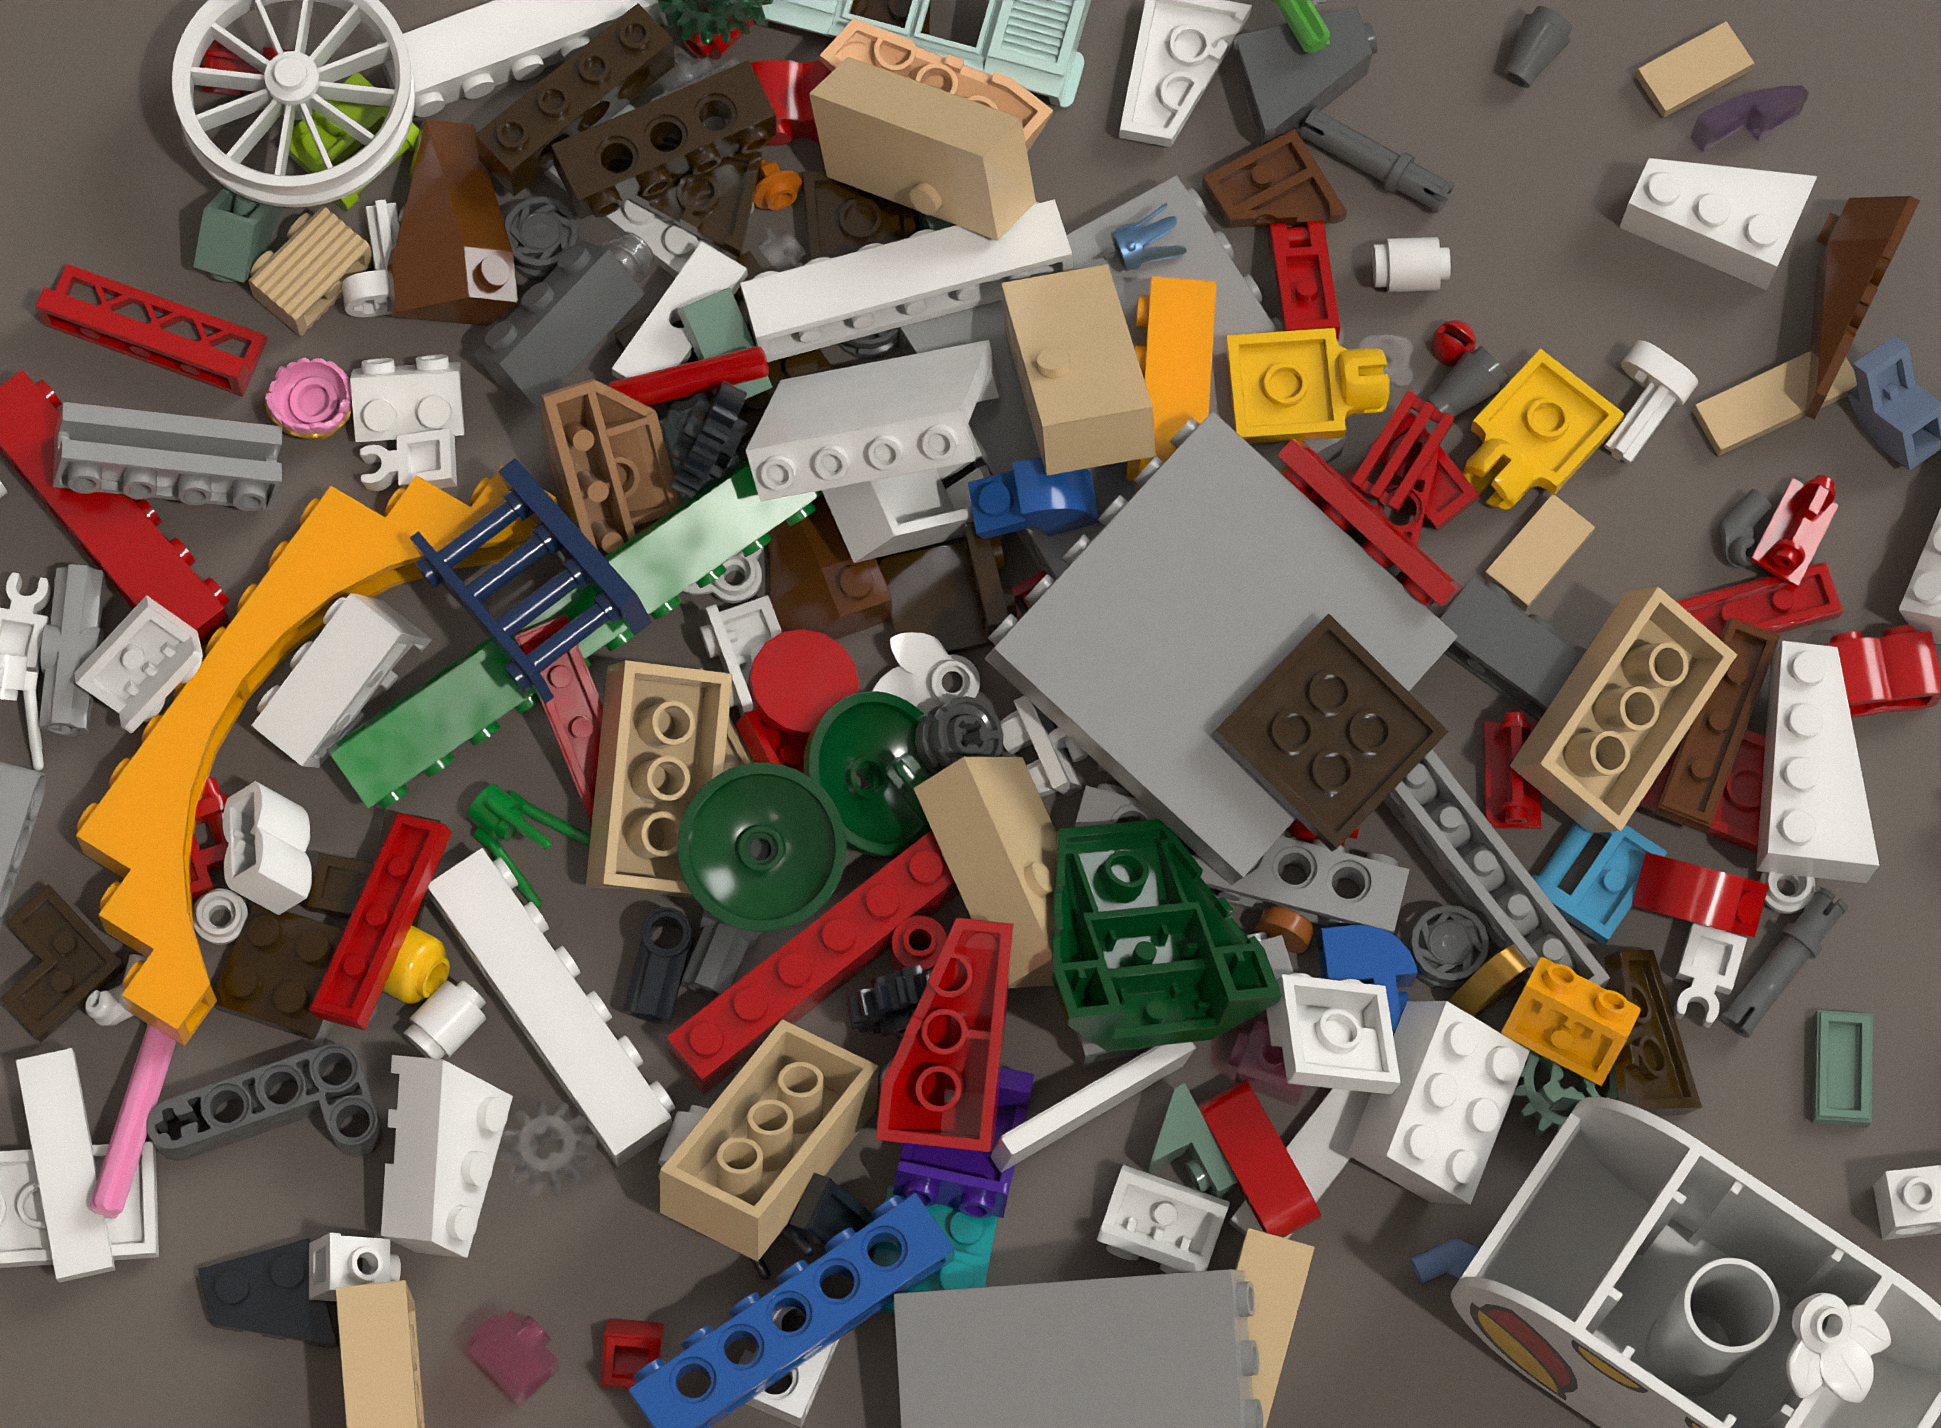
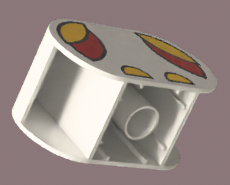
(1667, 1286)

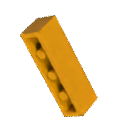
(1175, 357)

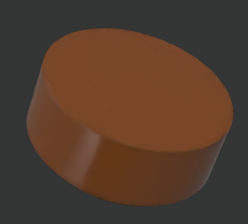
(1293, 926)

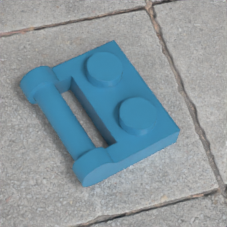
(1608, 885)

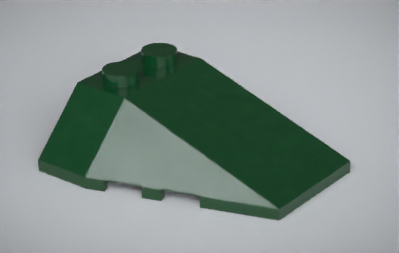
(1146, 943)

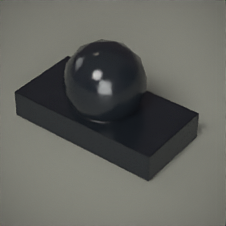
(827, 1212)

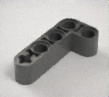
(263, 1115)

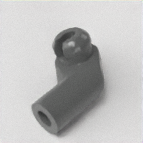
(1737, 529)

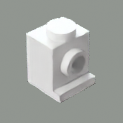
(335, 1264)

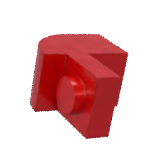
(1700, 894)

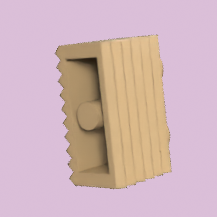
(309, 269)

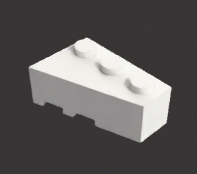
(1719, 214)
(336, 677)
(442, 1155)

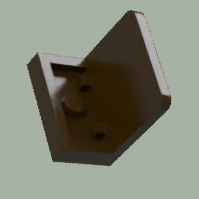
(950, 591)

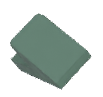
(1188, 1133)

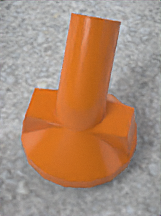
(776, 187)

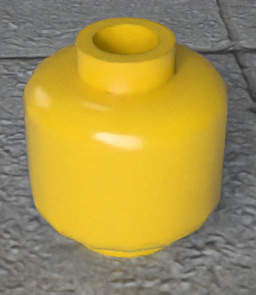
(418, 968)

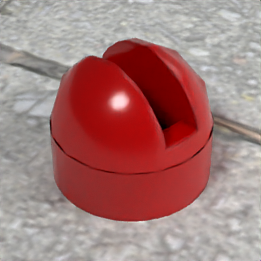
(1447, 348)

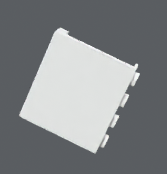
(871, 421)

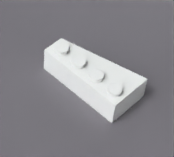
(1812, 780)

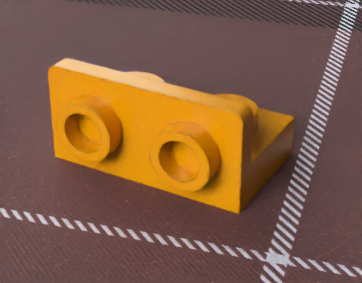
(1571, 1020)

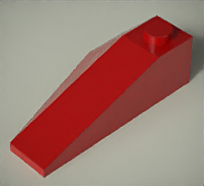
(951, 1054)

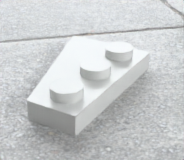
(1174, 63)

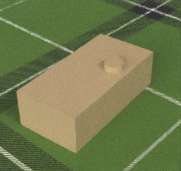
(923, 147)
(1078, 370)
(1623, 710)
(655, 753)
(999, 853)
(766, 1138)
(1278, 1278)
(380, 1356)

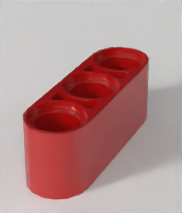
(1259, 1161)

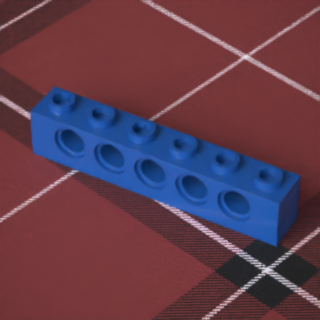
(900, 1222)

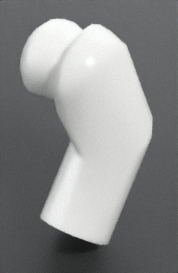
(108, 1006)

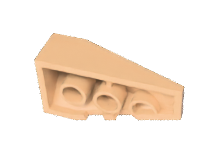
(947, 73)

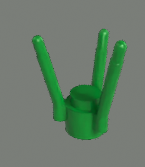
(503, 816)

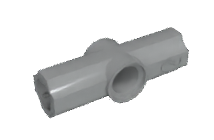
(67, 645)

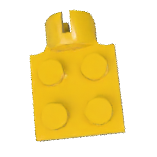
(1301, 384)
(1538, 432)

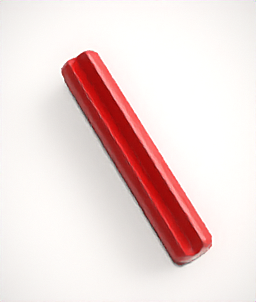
(695, 376)

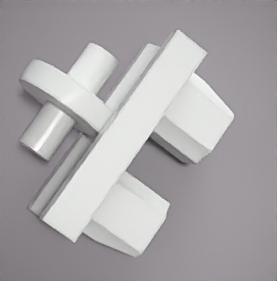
(1053, 768)

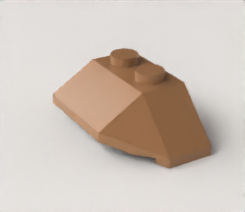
(607, 462)

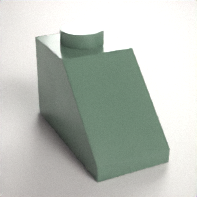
(234, 235)

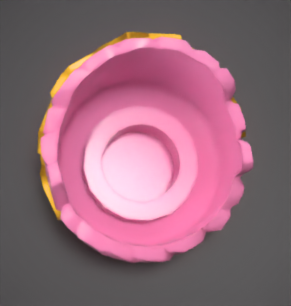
(309, 398)

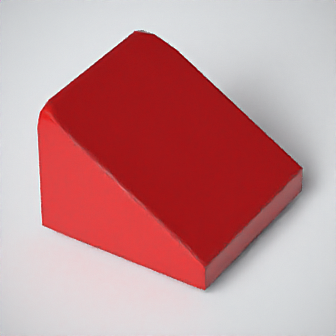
(627, 1349)

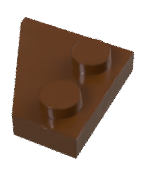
(1274, 186)

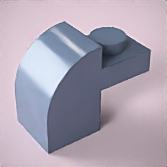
(1893, 407)

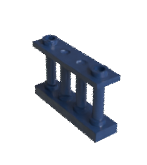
(552, 534)

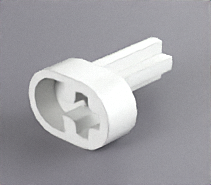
(368, 292)
(1665, 385)

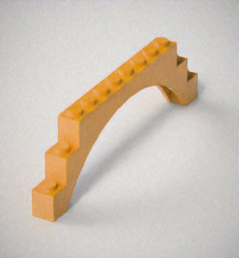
(150, 810)

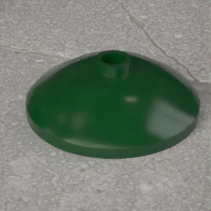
(863, 738)
(772, 806)

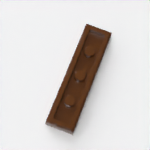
(1718, 730)

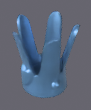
(1130, 241)

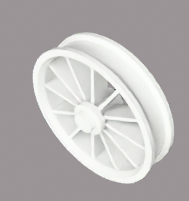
(296, 89)

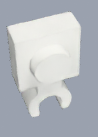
(422, 454)
(21, 625)
(1710, 965)

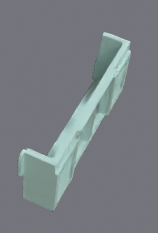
(1018, 38)

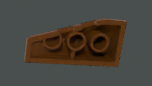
(451, 239)
(1847, 278)
(818, 582)

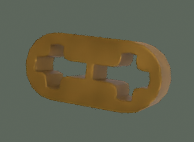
(1491, 982)

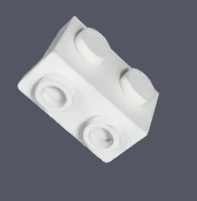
(406, 398)
(737, 638)
(141, 663)
(1162, 1222)

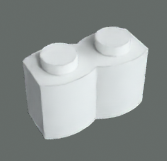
(267, 848)

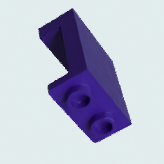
(963, 1176)

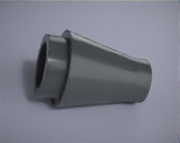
(1537, 45)
(1469, 382)

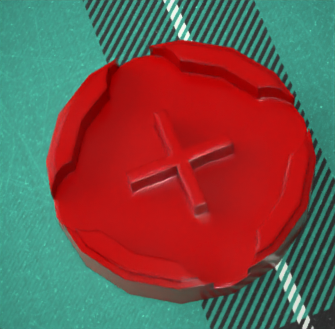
(799, 679)

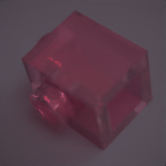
(1263, 1066)
(514, 1355)

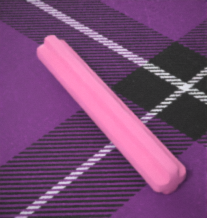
(131, 1126)

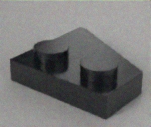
(268, 1296)

